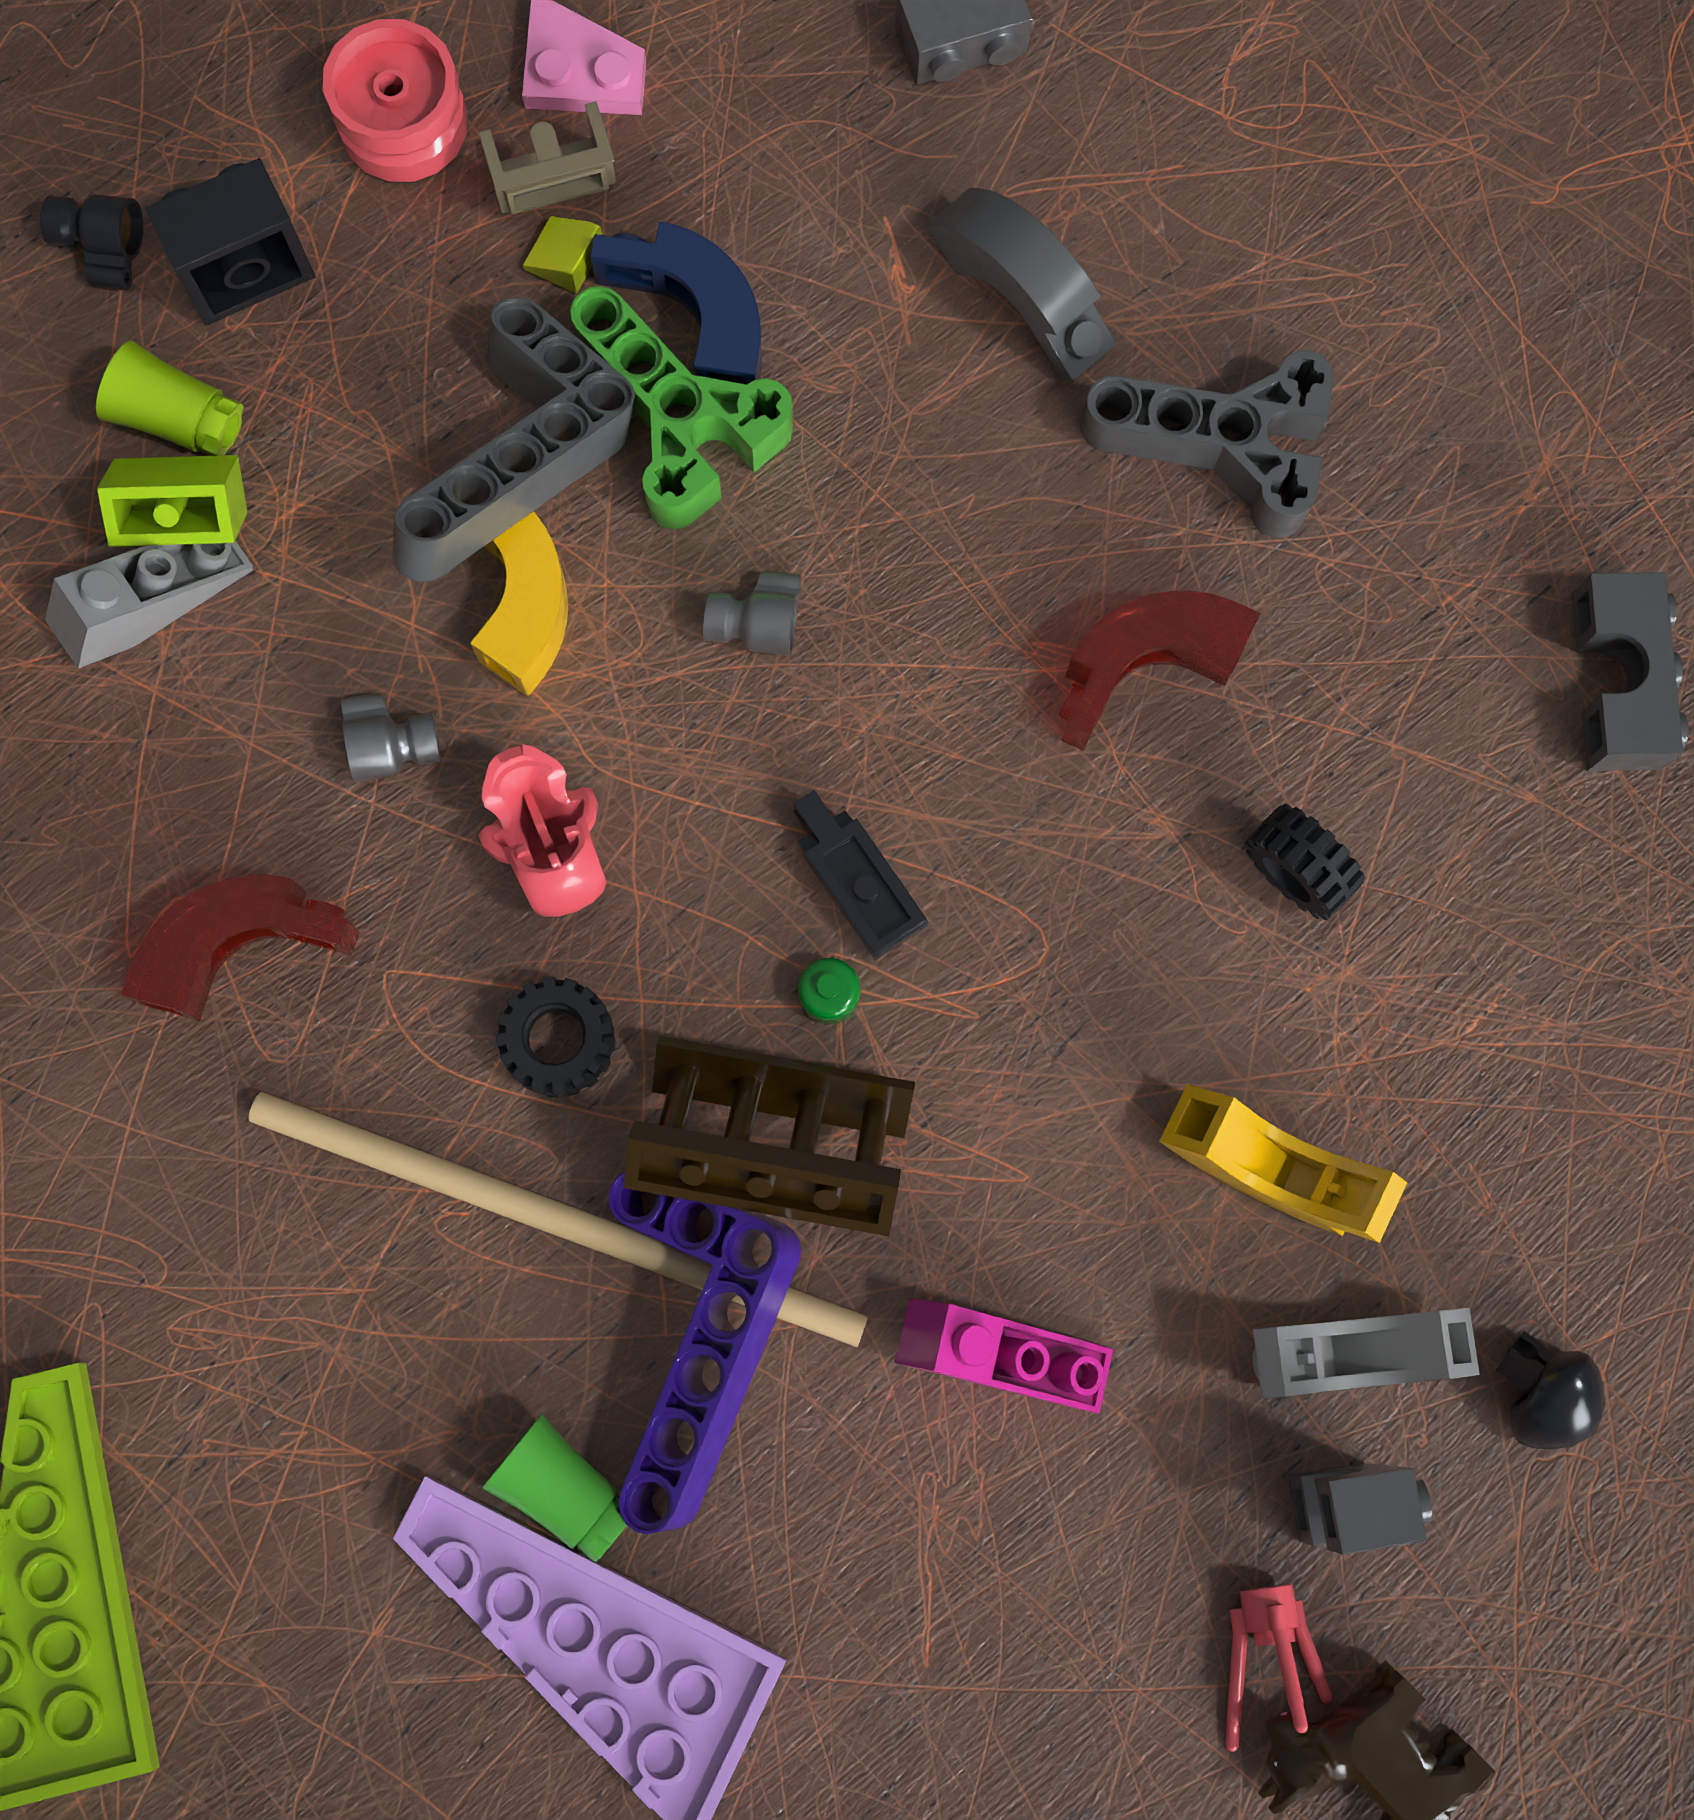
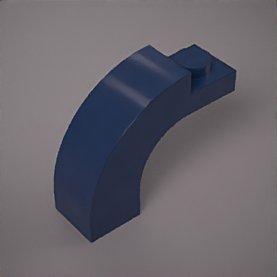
(700, 279)

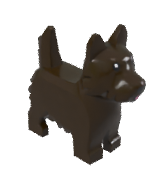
(1376, 1746)

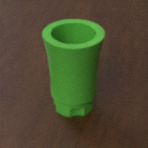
(559, 1490)

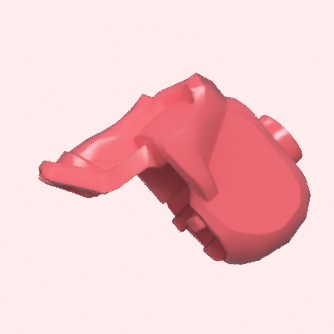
(542, 830)

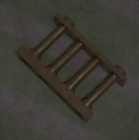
(763, 1176)

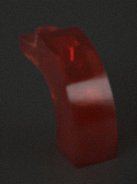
(1156, 629)
(205, 928)

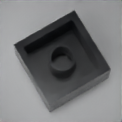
(230, 241)

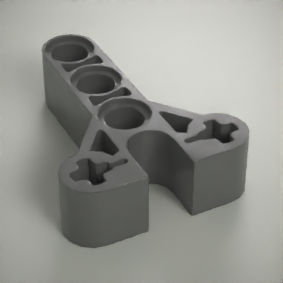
(1248, 466)

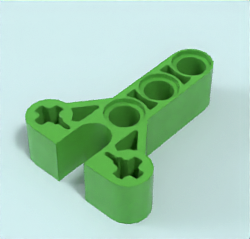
(720, 412)

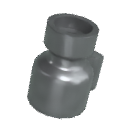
(761, 621)
(379, 745)

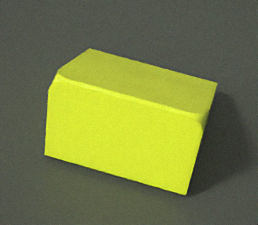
(563, 252)

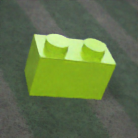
(172, 500)

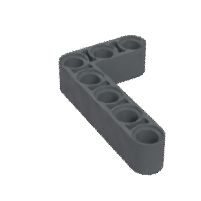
(577, 426)

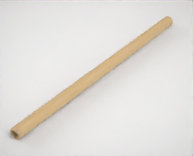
(531, 1209)

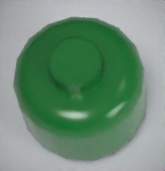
(828, 991)

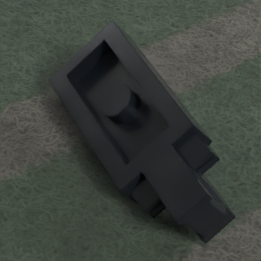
(857, 877)

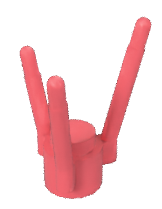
(1274, 1620)

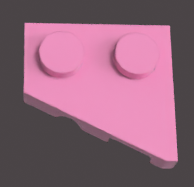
(579, 63)

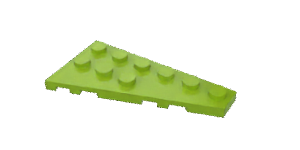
(67, 1629)

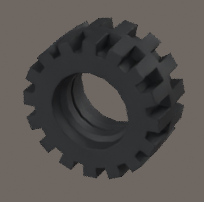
(1304, 861)
(530, 1006)

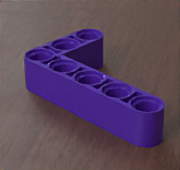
(706, 1337)

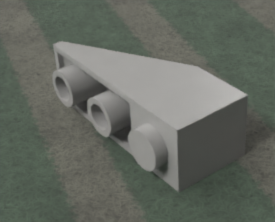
(136, 595)

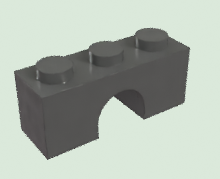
(1632, 622)
(1360, 1507)

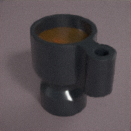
(106, 227)

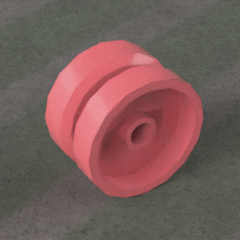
(395, 100)

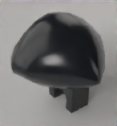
(1561, 1396)

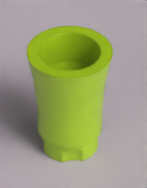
(166, 402)

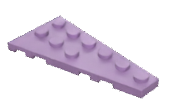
(620, 1662)

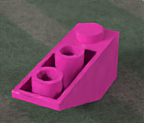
(1003, 1355)

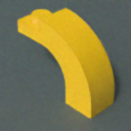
(533, 614)
(1279, 1169)

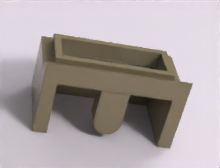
(553, 170)

